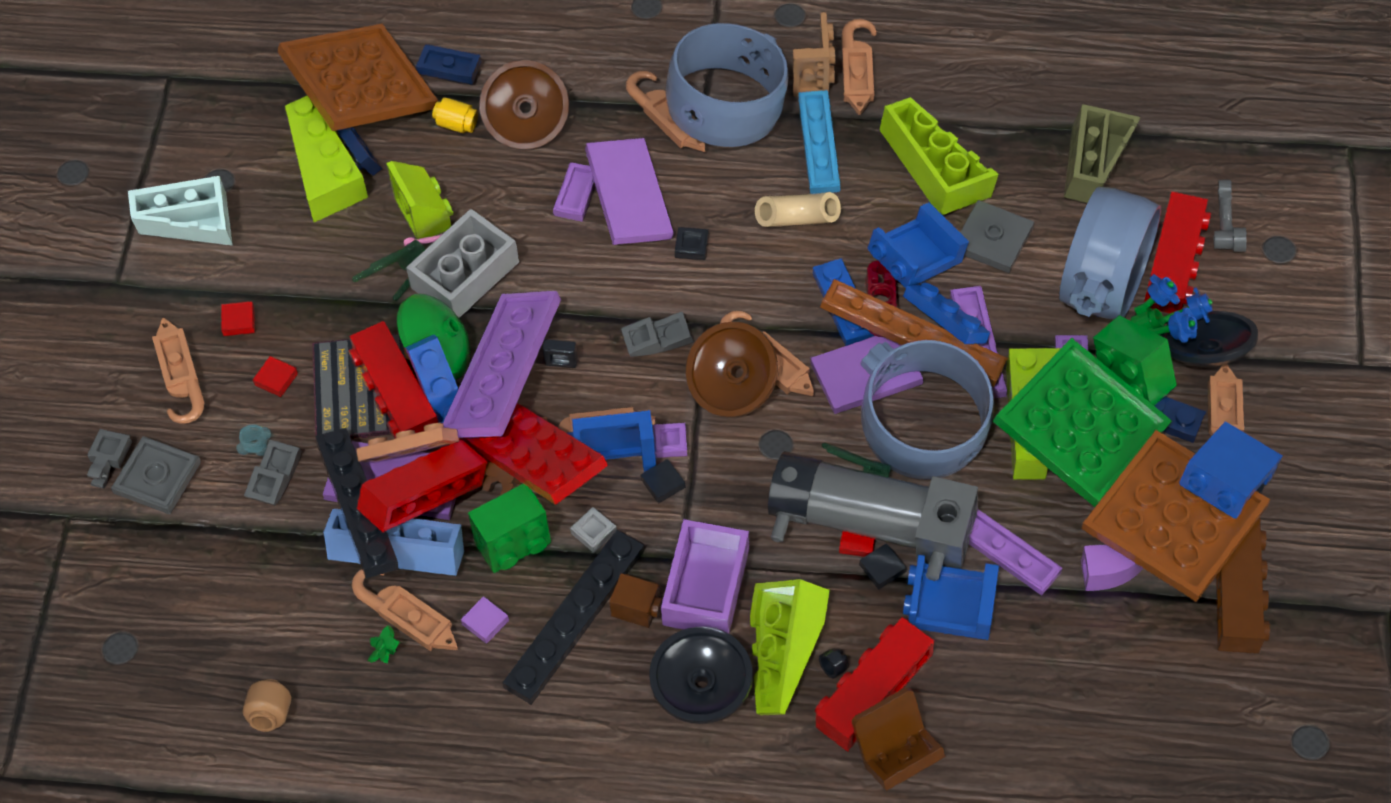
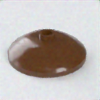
(519, 84)
(714, 363)

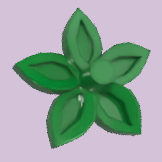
(383, 645)

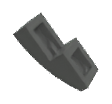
(657, 337)
(274, 473)

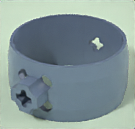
(718, 120)
(1109, 253)
(930, 356)

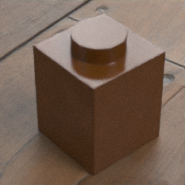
(635, 600)

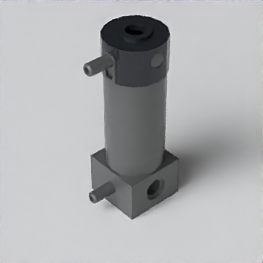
(887, 509)

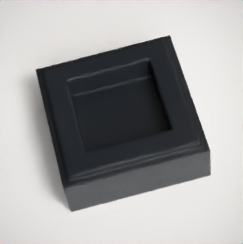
(691, 243)
(560, 353)
(663, 481)
(882, 566)

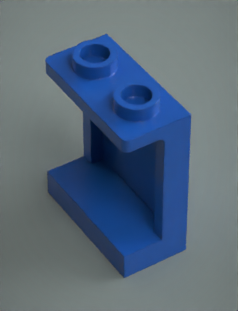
(919, 247)
(618, 435)
(1230, 469)
(955, 603)

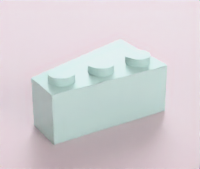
(183, 211)

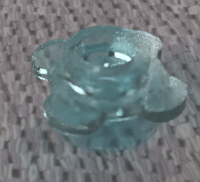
(250, 433)

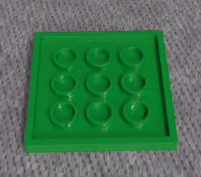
(1081, 421)

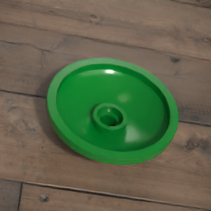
(426, 315)

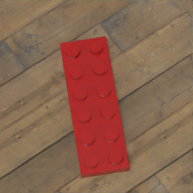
(540, 455)

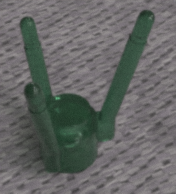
(403, 257)
(869, 466)

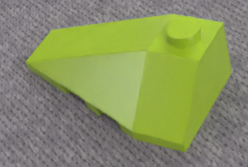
(787, 626)

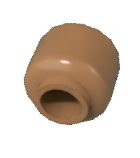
(266, 705)

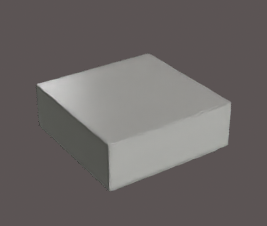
(593, 529)

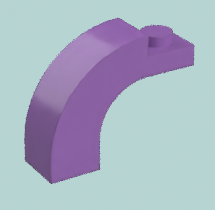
(1106, 568)

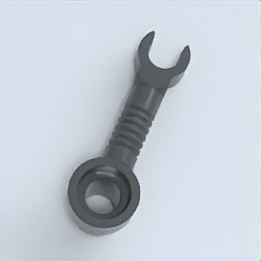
(1228, 236)

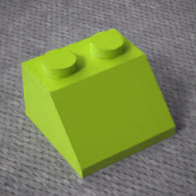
(419, 199)

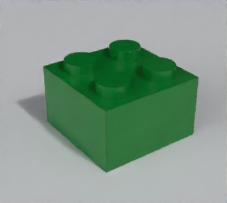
(1137, 358)
(510, 528)

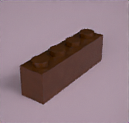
(1242, 597)

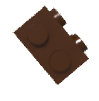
(895, 739)

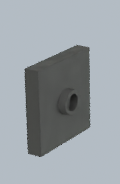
(995, 235)
(156, 475)

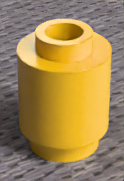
(455, 115)

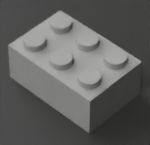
(463, 262)

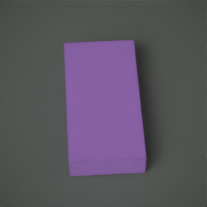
(575, 193)

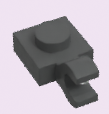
(106, 452)

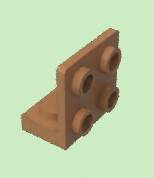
(812, 66)

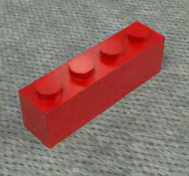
(1179, 244)
(391, 379)
(421, 485)
(880, 674)

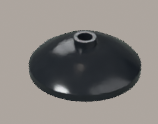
(1217, 342)
(699, 656)

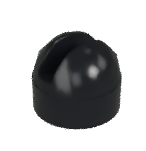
(833, 662)

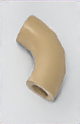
(797, 209)

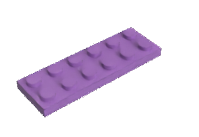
(502, 364)

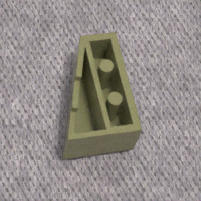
(1095, 148)

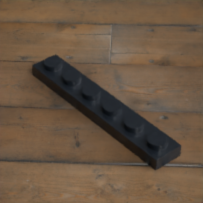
(346, 478)
(572, 617)

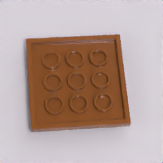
(357, 76)
(1164, 524)

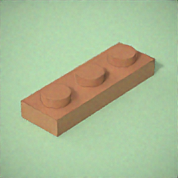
(407, 443)

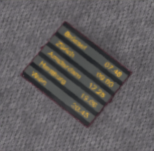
(341, 394)

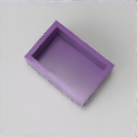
(705, 576)

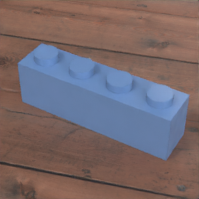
(416, 543)

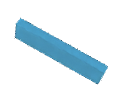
(819, 142)

